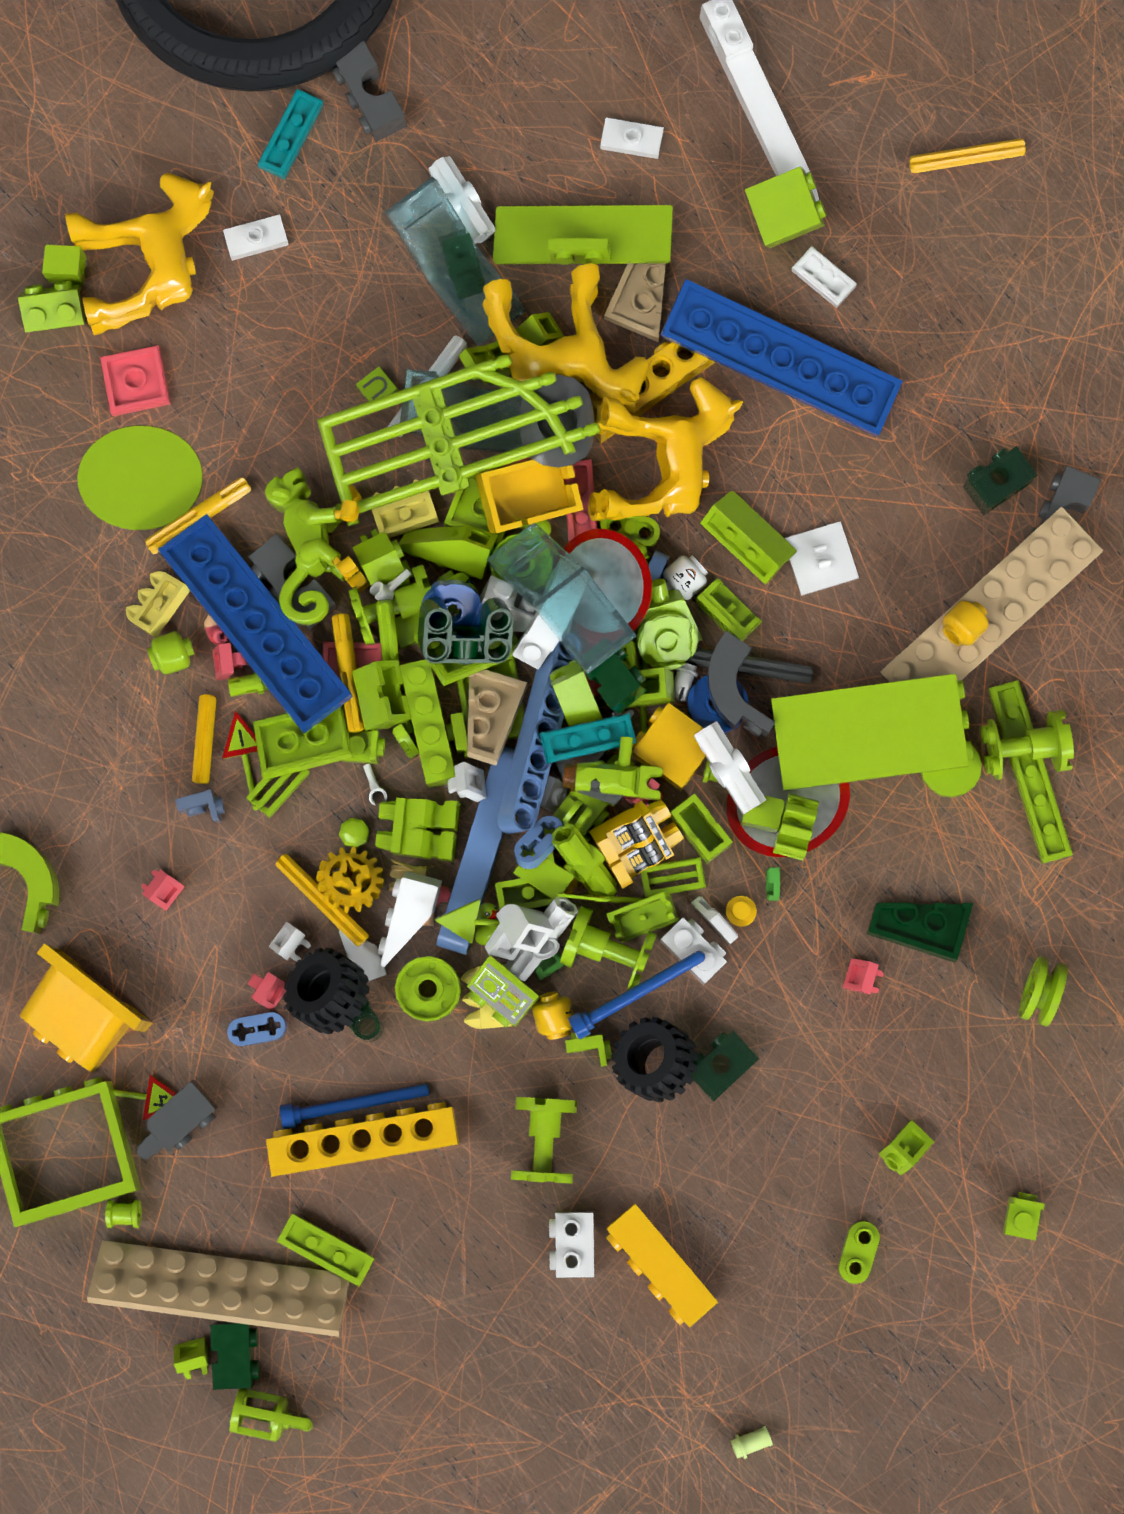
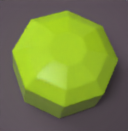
(354, 833)

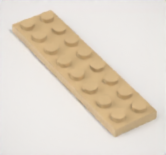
(1010, 596)
(218, 1288)

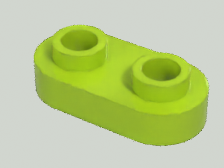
(632, 526)
(858, 1252)

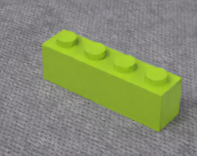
(428, 722)

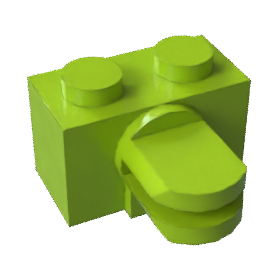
(381, 559)
(582, 812)

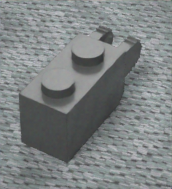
(176, 1119)

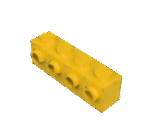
(661, 1265)

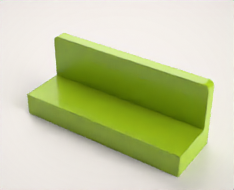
(748, 536)

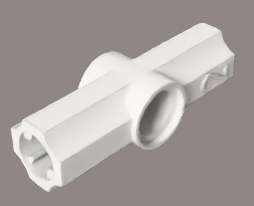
(463, 199)
(729, 767)
(560, 915)

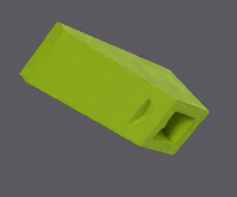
(452, 547)

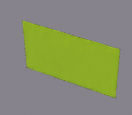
(546, 877)

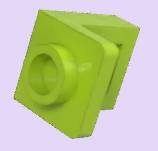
(457, 733)
(590, 1043)

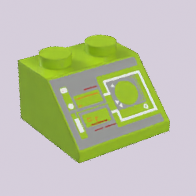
(501, 992)

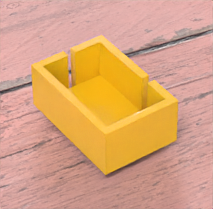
(526, 493)

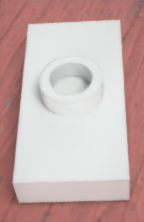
(631, 138)
(255, 237)
(824, 277)

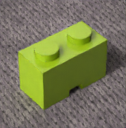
(380, 695)
(700, 828)

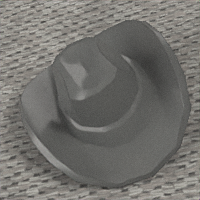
(560, 390)

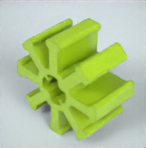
(796, 826)

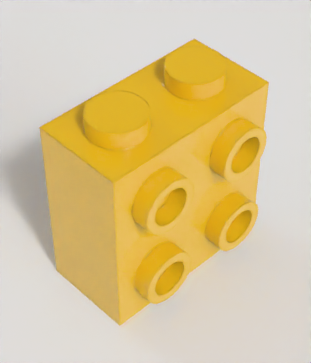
(670, 746)

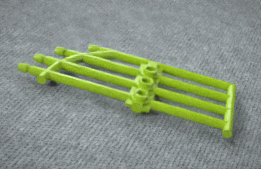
(439, 435)

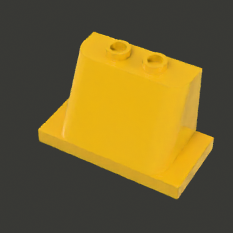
(78, 1012)

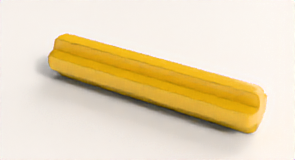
(204, 739)

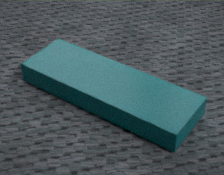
(290, 134)
(586, 738)

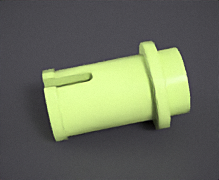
(751, 1442)

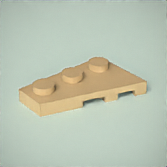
(639, 300)
(492, 711)

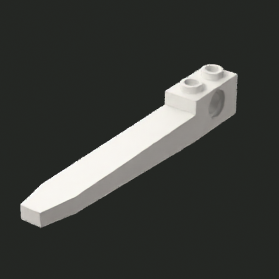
(751, 86)

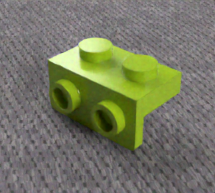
(51, 306)

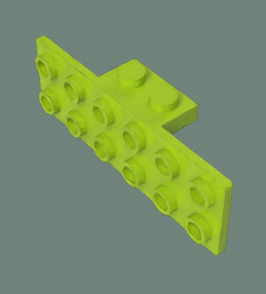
(583, 234)

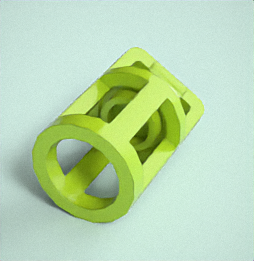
(278, 1418)

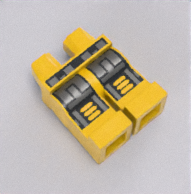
(635, 840)

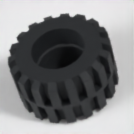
(326, 990)
(638, 1044)

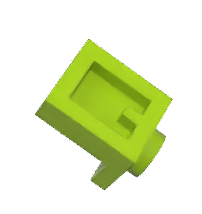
(366, 747)
(906, 1148)
(1023, 1216)

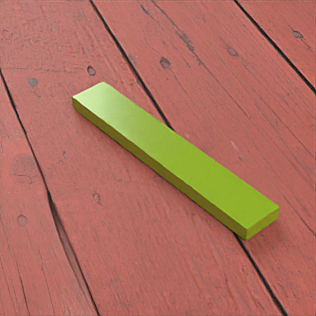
(1031, 775)

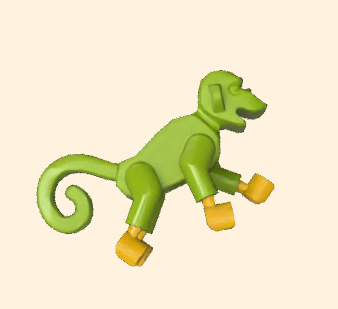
(308, 532)

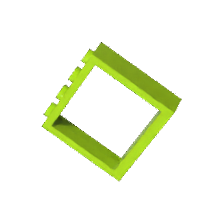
(120, 1141)

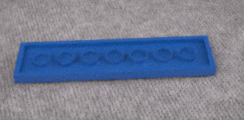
(781, 358)
(255, 623)

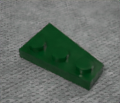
(928, 928)

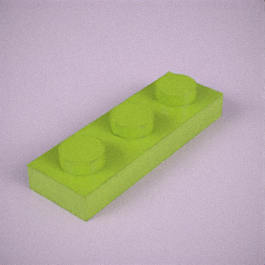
(326, 1249)

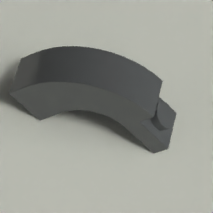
(723, 690)

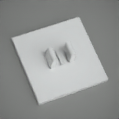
(822, 558)

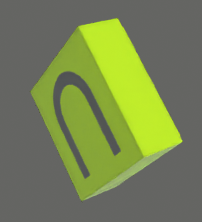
(376, 385)

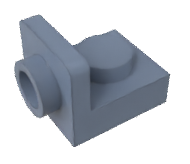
(196, 804)

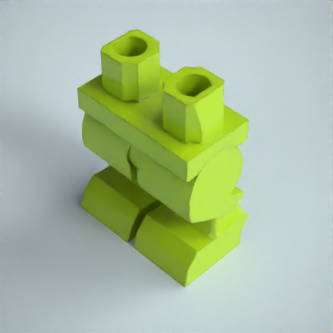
(410, 828)

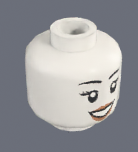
(685, 575)

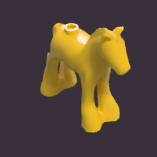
(162, 246)
(572, 356)
(678, 452)

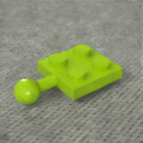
(468, 510)

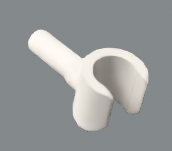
(384, 591)
(374, 786)

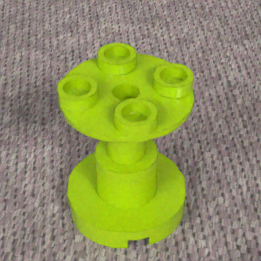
(406, 601)
(1051, 742)
(596, 944)
(545, 1126)

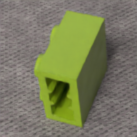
(786, 206)

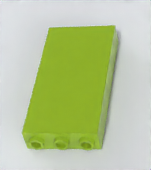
(871, 732)

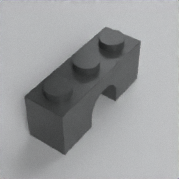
(379, 113)
(1072, 491)
(273, 563)

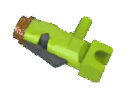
(612, 781)

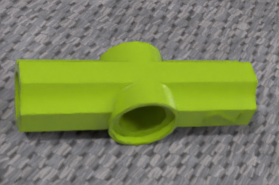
(583, 861)

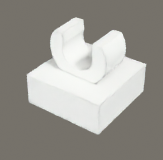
(468, 782)
(287, 941)

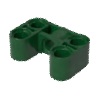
(465, 642)

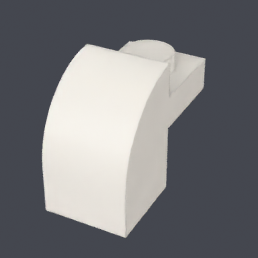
(518, 930)

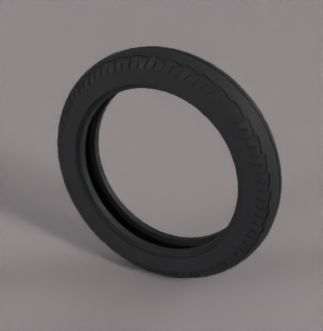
(259, 62)

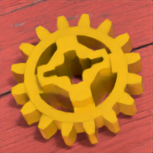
(341, 888)

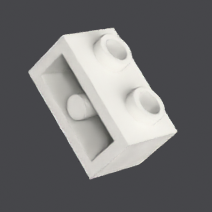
(686, 939)
(573, 1244)

